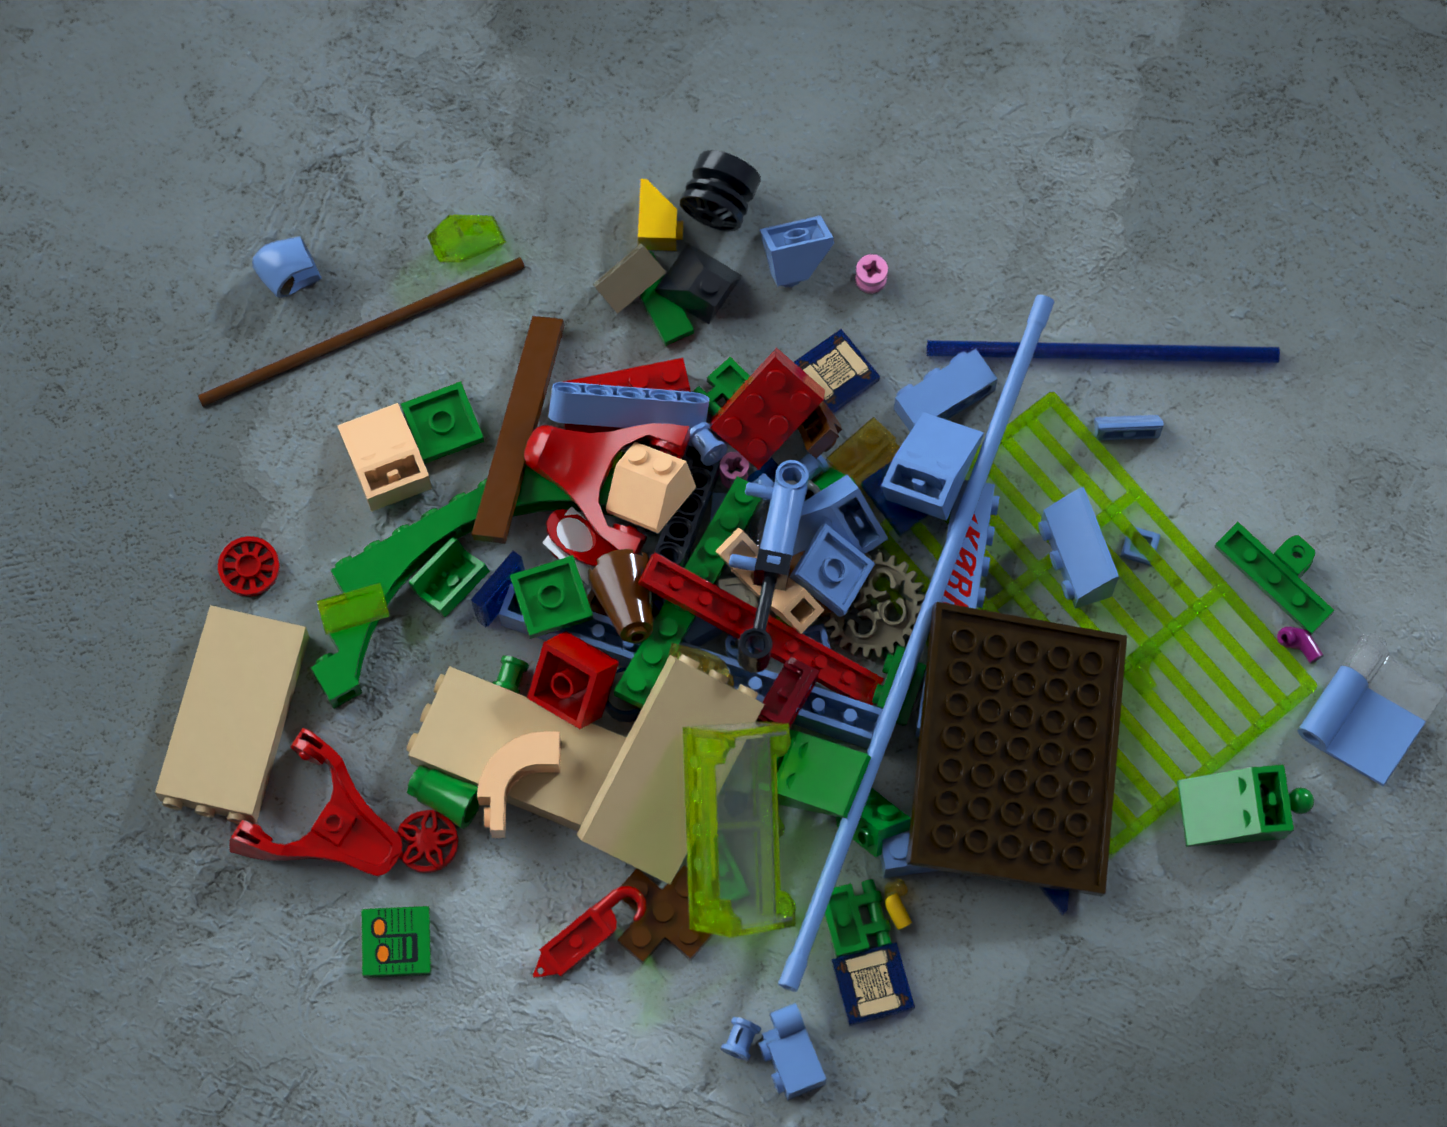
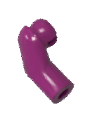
(1300, 640)

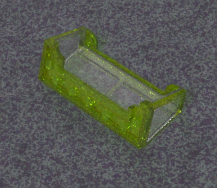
(734, 828)

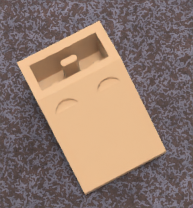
(385, 457)

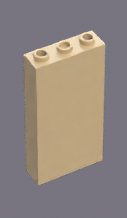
(232, 715)
(477, 718)
(642, 799)

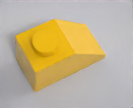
(657, 220)

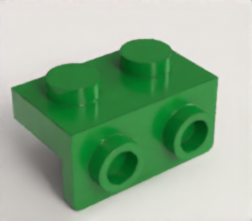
(448, 577)
(881, 693)
(877, 822)

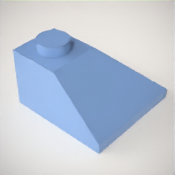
(796, 249)

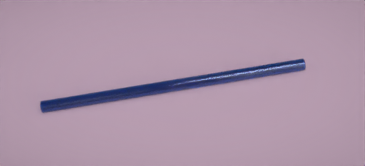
(1110, 351)

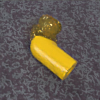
(894, 905)

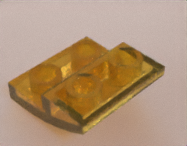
(864, 453)

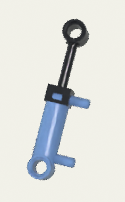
(774, 556)

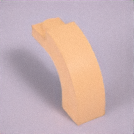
(793, 606)
(519, 757)

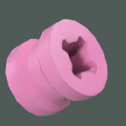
(871, 281)

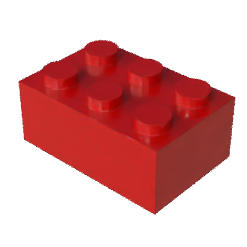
(767, 408)

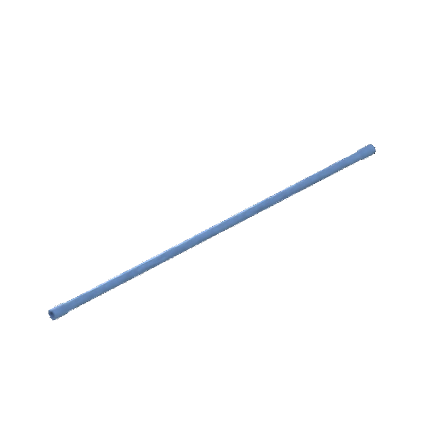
(797, 960)

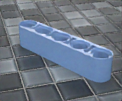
(625, 405)

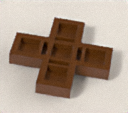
(664, 918)

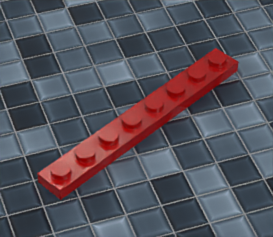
(737, 616)

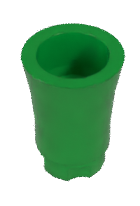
(445, 795)

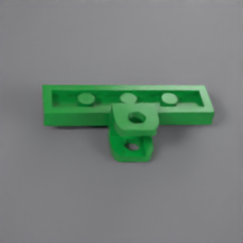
(1278, 574)

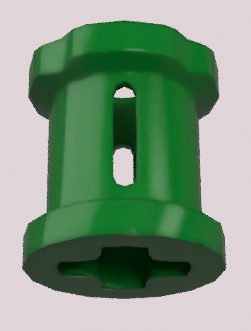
(511, 673)

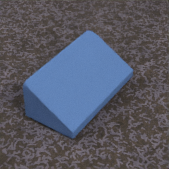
(1128, 427)

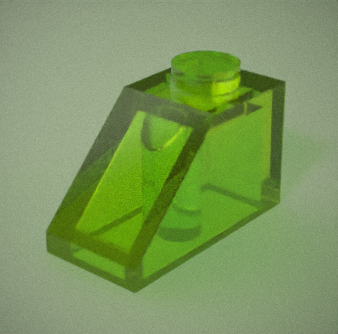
(465, 237)

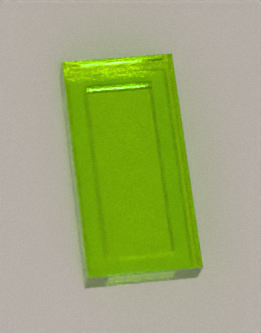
(353, 608)

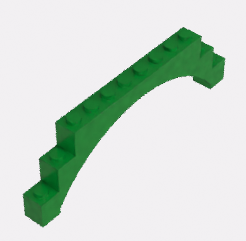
(403, 553)

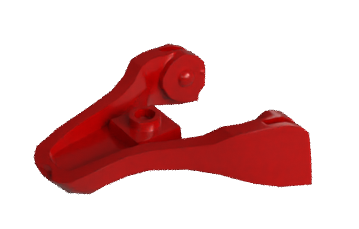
(583, 460)
(343, 831)

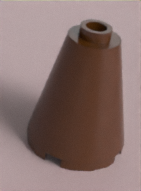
(621, 596)

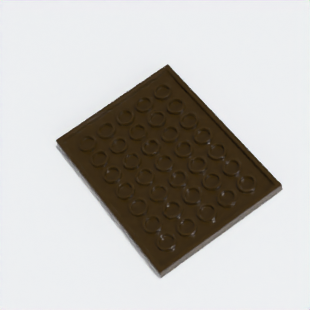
(1017, 750)

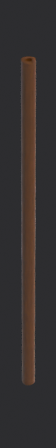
(361, 331)

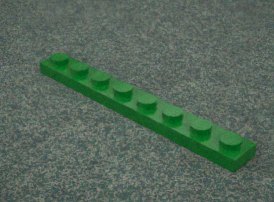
(673, 621)

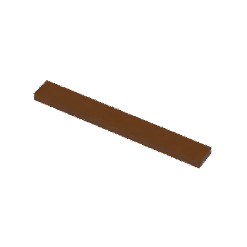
(518, 424)

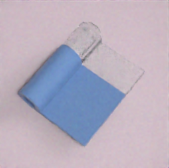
(1371, 710)

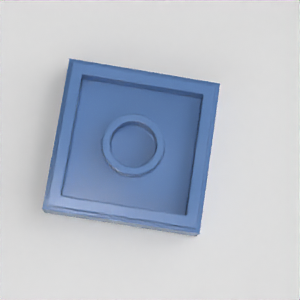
(832, 570)

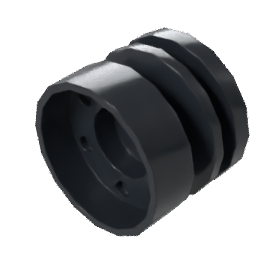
(720, 190)

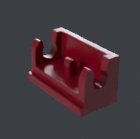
(788, 692)

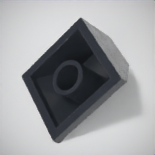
(698, 283)

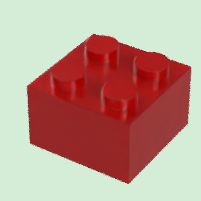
(572, 679)

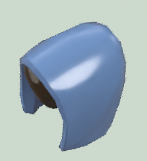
(285, 266)

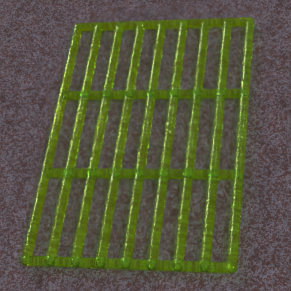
(1172, 626)

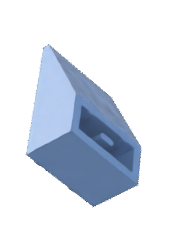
(931, 465)
(845, 512)

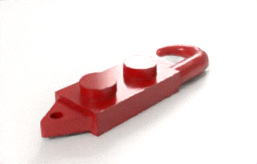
(586, 933)

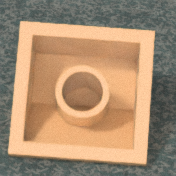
(649, 487)

